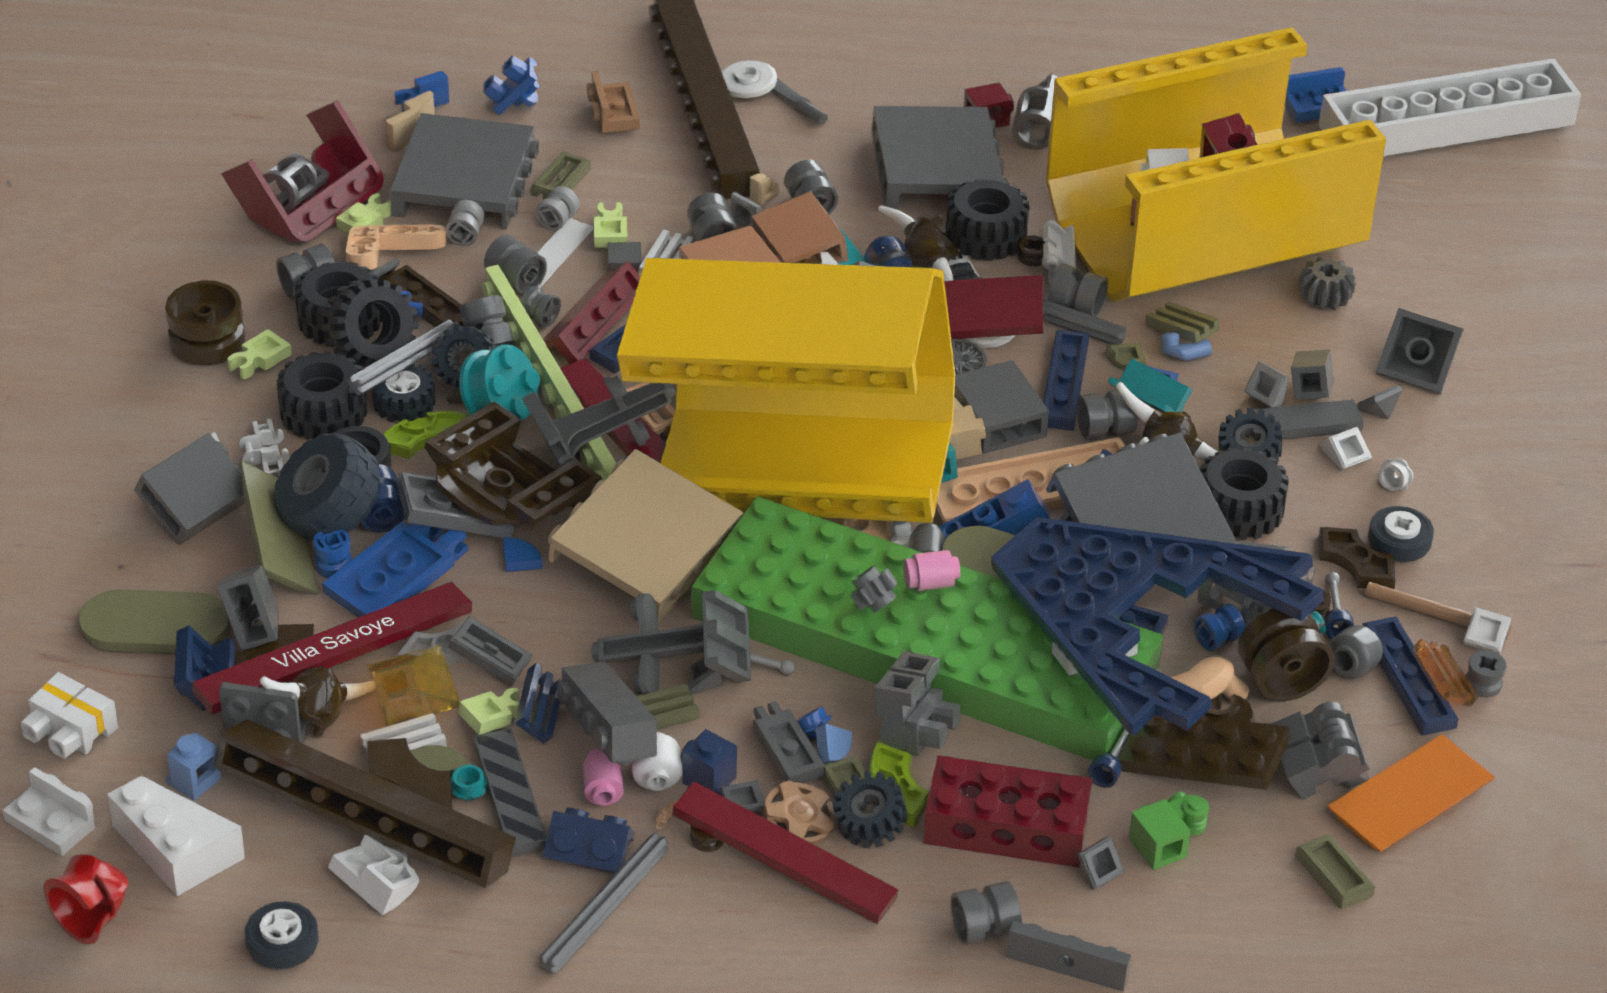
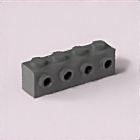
(608, 712)

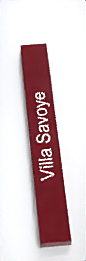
(340, 642)

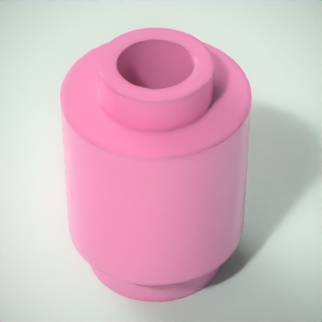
(931, 570)
(602, 779)

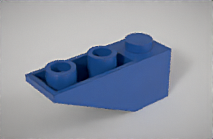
(1005, 512)

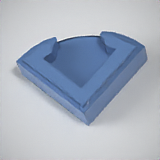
(832, 743)

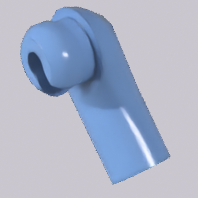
(1183, 351)

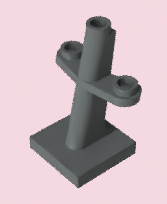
(570, 432)
(720, 637)

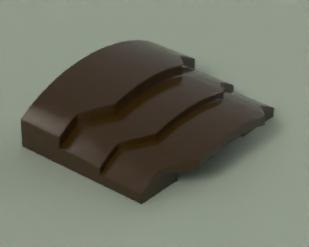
(498, 478)

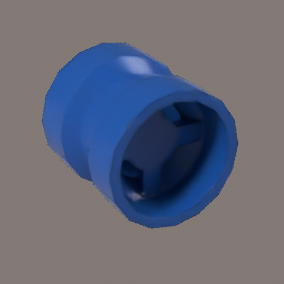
(331, 552)
(1216, 628)

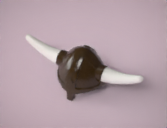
(925, 241)
(1166, 423)
(320, 695)

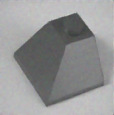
(1419, 350)

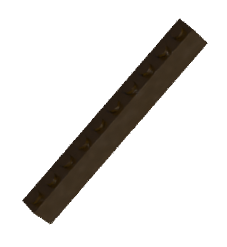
(704, 96)

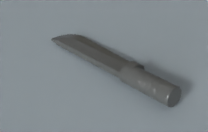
(800, 103)

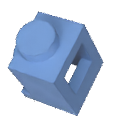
(186, 757)

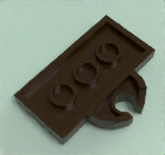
(1217, 749)

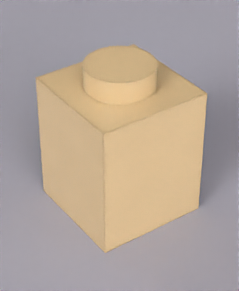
(967, 432)

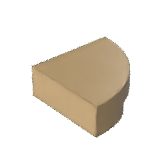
(762, 189)

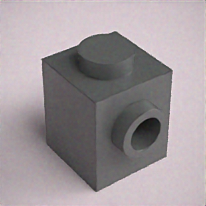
(1312, 374)

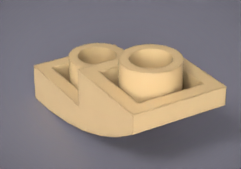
(401, 127)

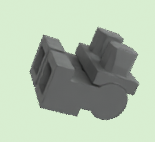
(911, 708)
(1323, 748)

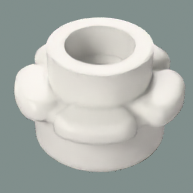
(1390, 479)

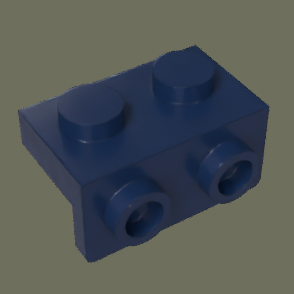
(199, 659)
(588, 841)

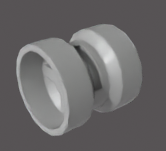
(557, 208)
(464, 222)

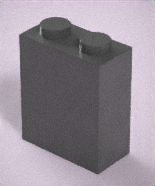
(1005, 403)
(192, 488)

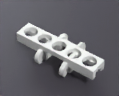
(257, 454)

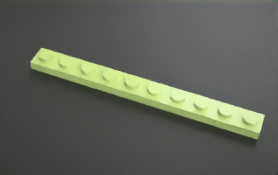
(552, 381)

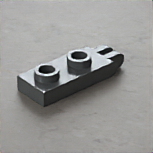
(787, 744)

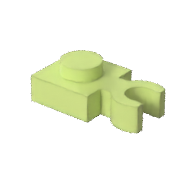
(364, 214)
(609, 226)
(261, 351)
(489, 712)

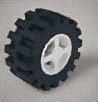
(405, 395)

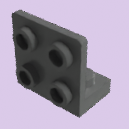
(263, 706)

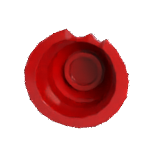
(85, 896)

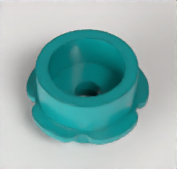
(468, 782)

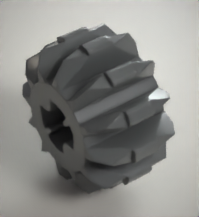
(1326, 283)

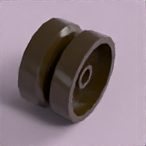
(205, 322)
(1285, 655)

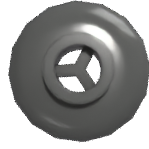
(1356, 651)

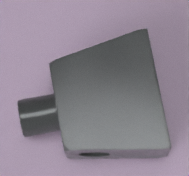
(248, 600)

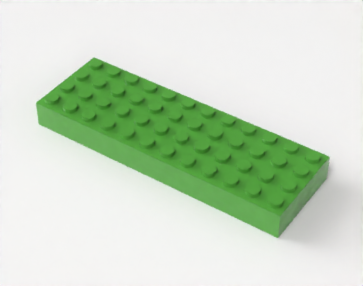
(990, 650)

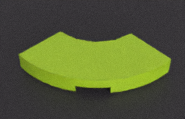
(410, 437)
(897, 765)

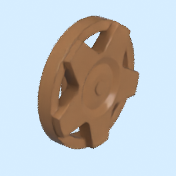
(801, 810)

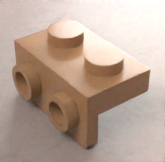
(612, 105)

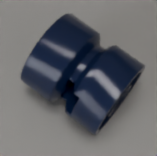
(387, 509)

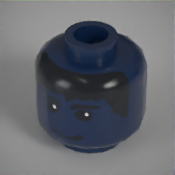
(888, 252)

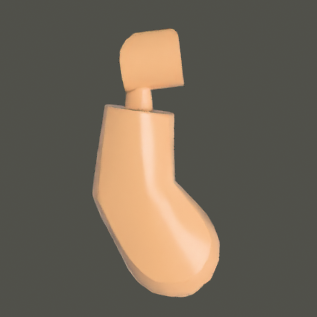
(1214, 677)

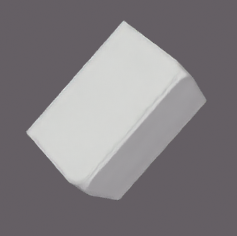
(1346, 448)

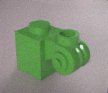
(1164, 828)

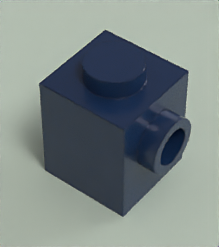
(709, 761)

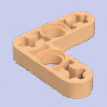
(366, 241)

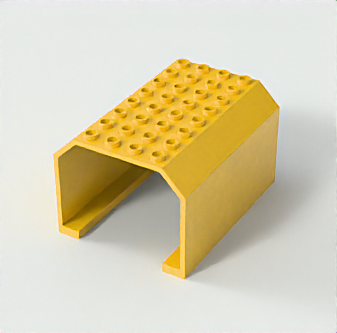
(1213, 210)
(800, 381)

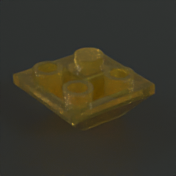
(413, 685)

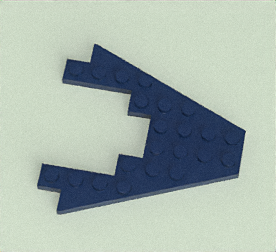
(1088, 575)

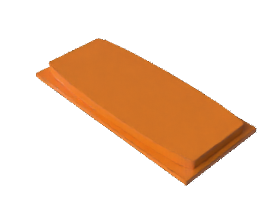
(1410, 793)

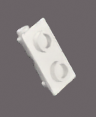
(1058, 247)

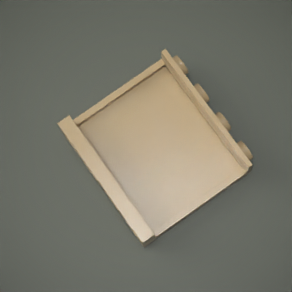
(646, 530)

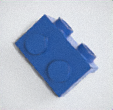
(1307, 90)

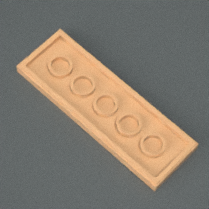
(987, 480)

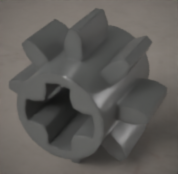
(873, 589)

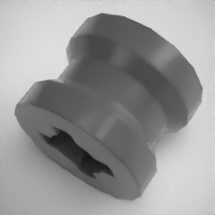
(541, 306)
(1486, 672)

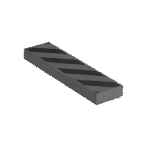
(510, 790)

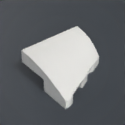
(376, 873)

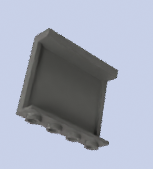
(933, 149)
(465, 160)
(1143, 490)

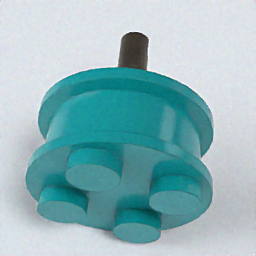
(496, 376)

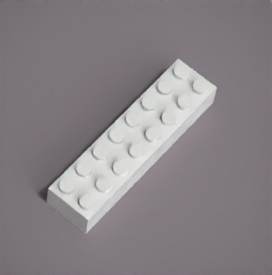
(1460, 106)

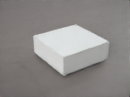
(1487, 630)

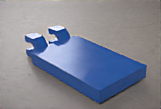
(395, 567)

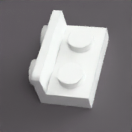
(51, 813)

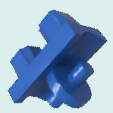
(517, 88)

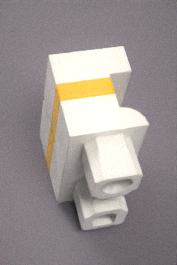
(69, 716)

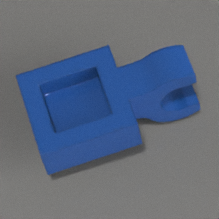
(435, 82)

